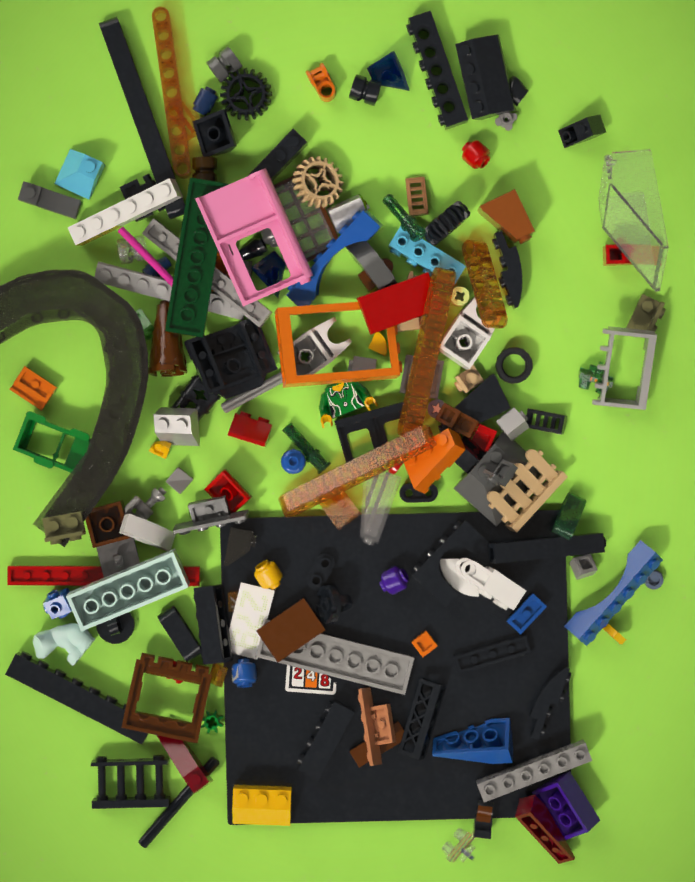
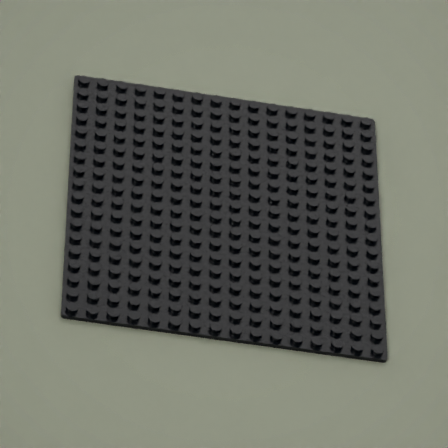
(272, 726)

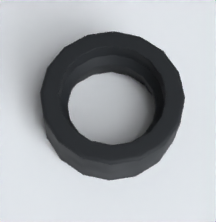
(528, 365)

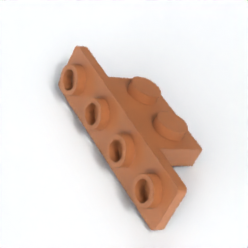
(377, 725)

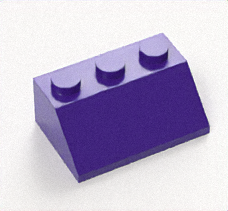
(567, 805)

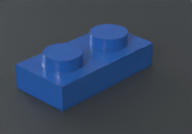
(526, 613)

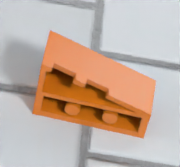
(430, 464)

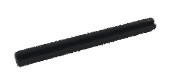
(174, 807)

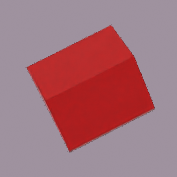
(227, 485)

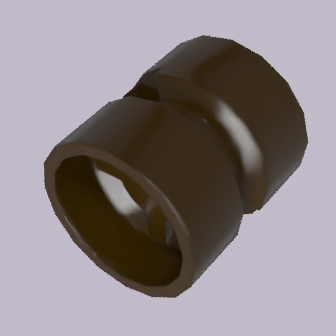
(204, 168)

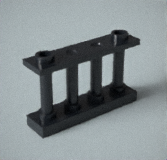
(121, 799)

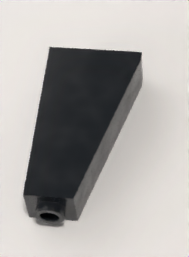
(483, 402)

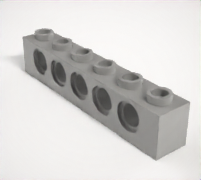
(533, 770)

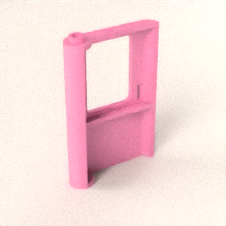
(245, 210)

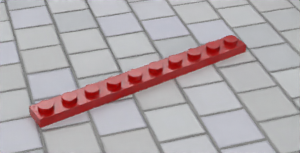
(71, 575)

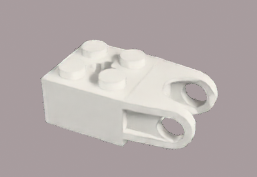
(476, 336)
(319, 348)
(491, 584)

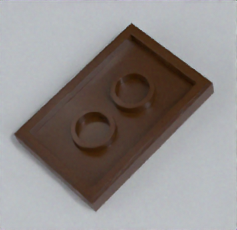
(290, 630)

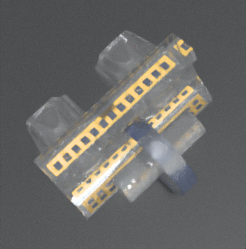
(454, 852)

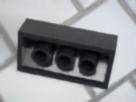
(485, 77)

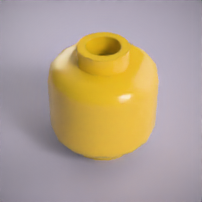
(268, 574)

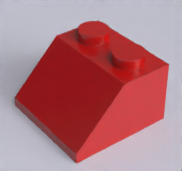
(249, 429)

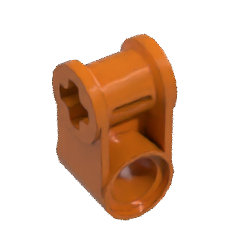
(320, 79)

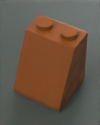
(508, 216)

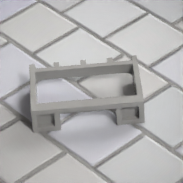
(643, 389)

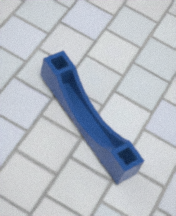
(361, 229)
(589, 622)

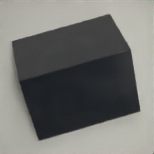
(214, 134)

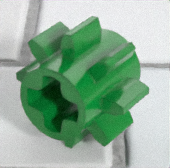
(217, 720)

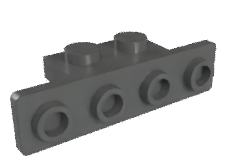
(208, 514)

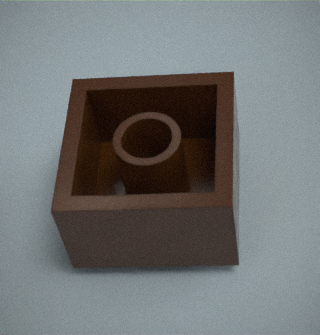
(105, 523)

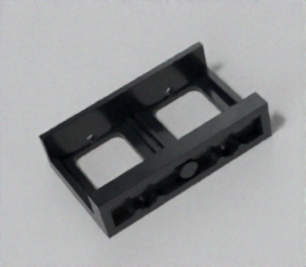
(370, 420)

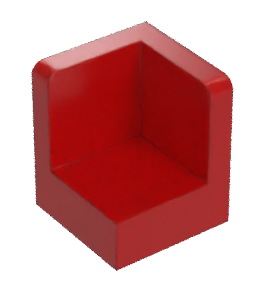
(484, 437)

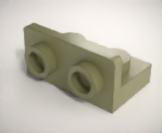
(646, 314)
(64, 526)

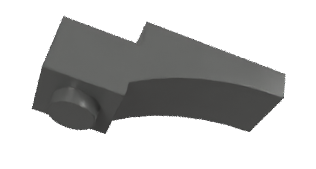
(49, 200)

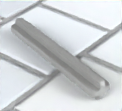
(247, 396)

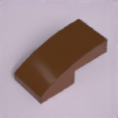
(457, 420)

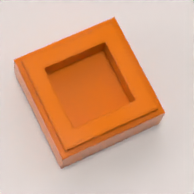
(424, 643)

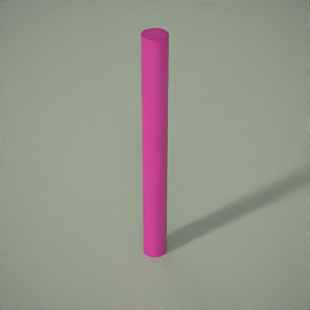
(146, 255)

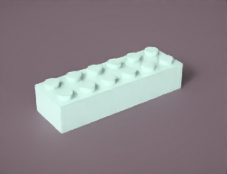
(128, 589)

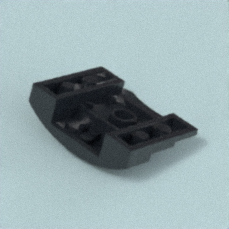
(232, 359)

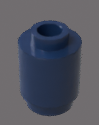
(205, 101)

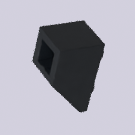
(582, 131)

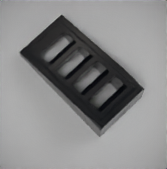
(562, 422)

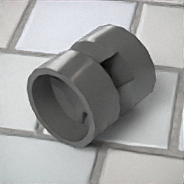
(224, 64)

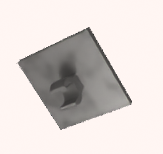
(117, 556)

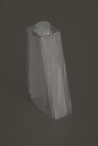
(376, 505)

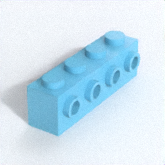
(423, 254)

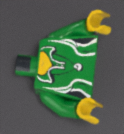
(342, 399)

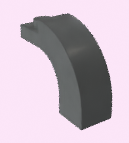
(372, 264)

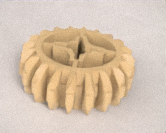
(331, 185)

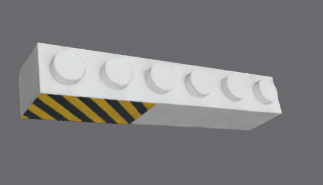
(125, 212)

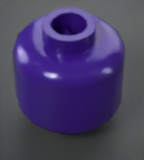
(394, 580)

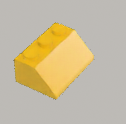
(261, 805)

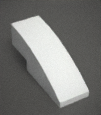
(147, 532)

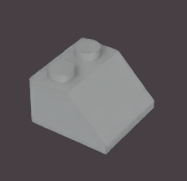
(177, 426)

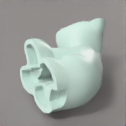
(64, 636)

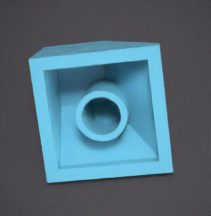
(80, 174)

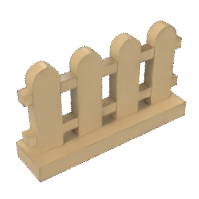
(541, 491)

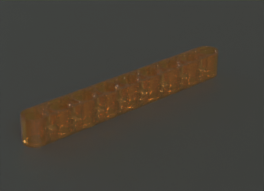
(171, 83)
(427, 350)
(357, 471)

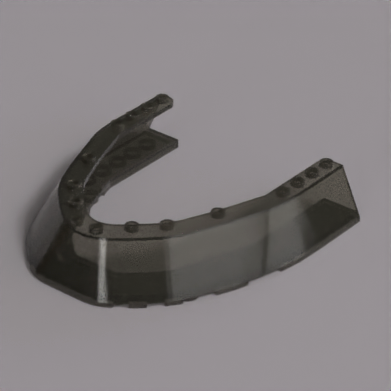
(80, 296)

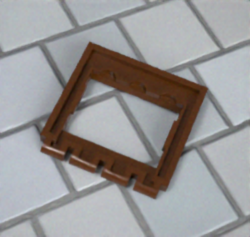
(162, 725)

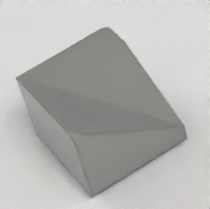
(179, 480)
(583, 566)

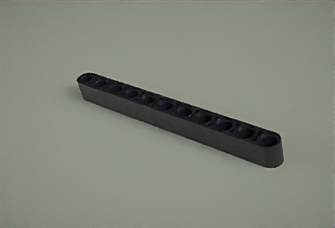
(139, 108)

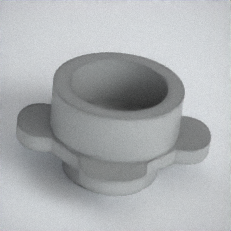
(506, 124)

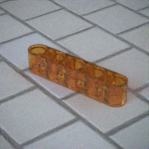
(484, 284)

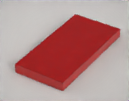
(395, 303)

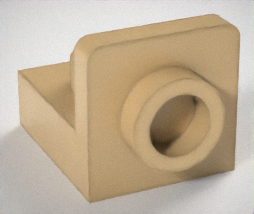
(468, 380)

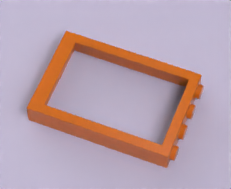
(287, 357)

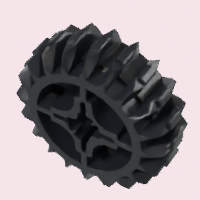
(253, 90)
(446, 222)

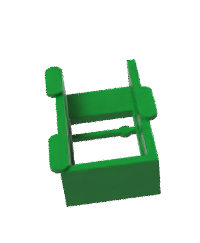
(77, 451)

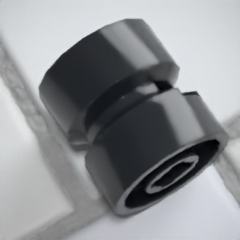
(365, 90)

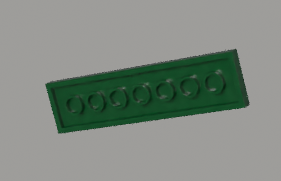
(193, 266)

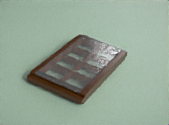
(310, 224)

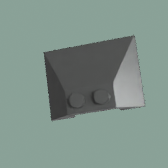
(475, 485)

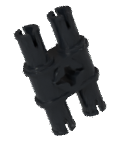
(189, 395)

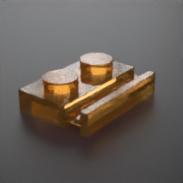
(340, 509)

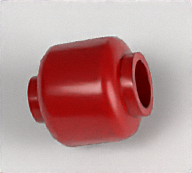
(476, 154)

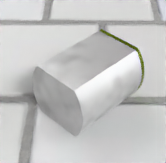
(344, 211)

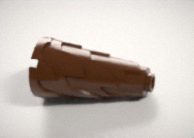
(167, 347)

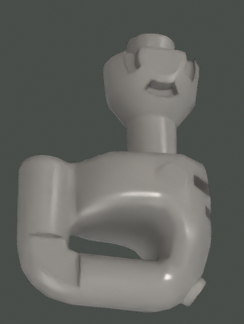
(144, 509)

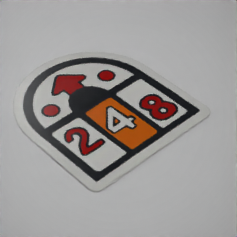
(308, 681)

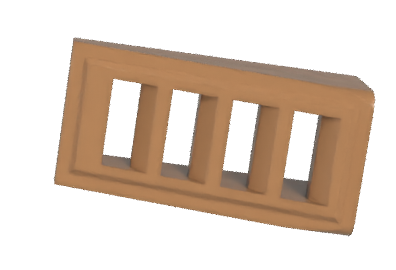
(416, 212)

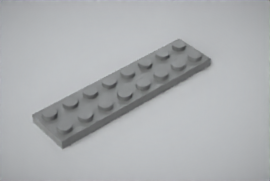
(349, 662)

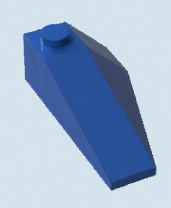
(484, 743)

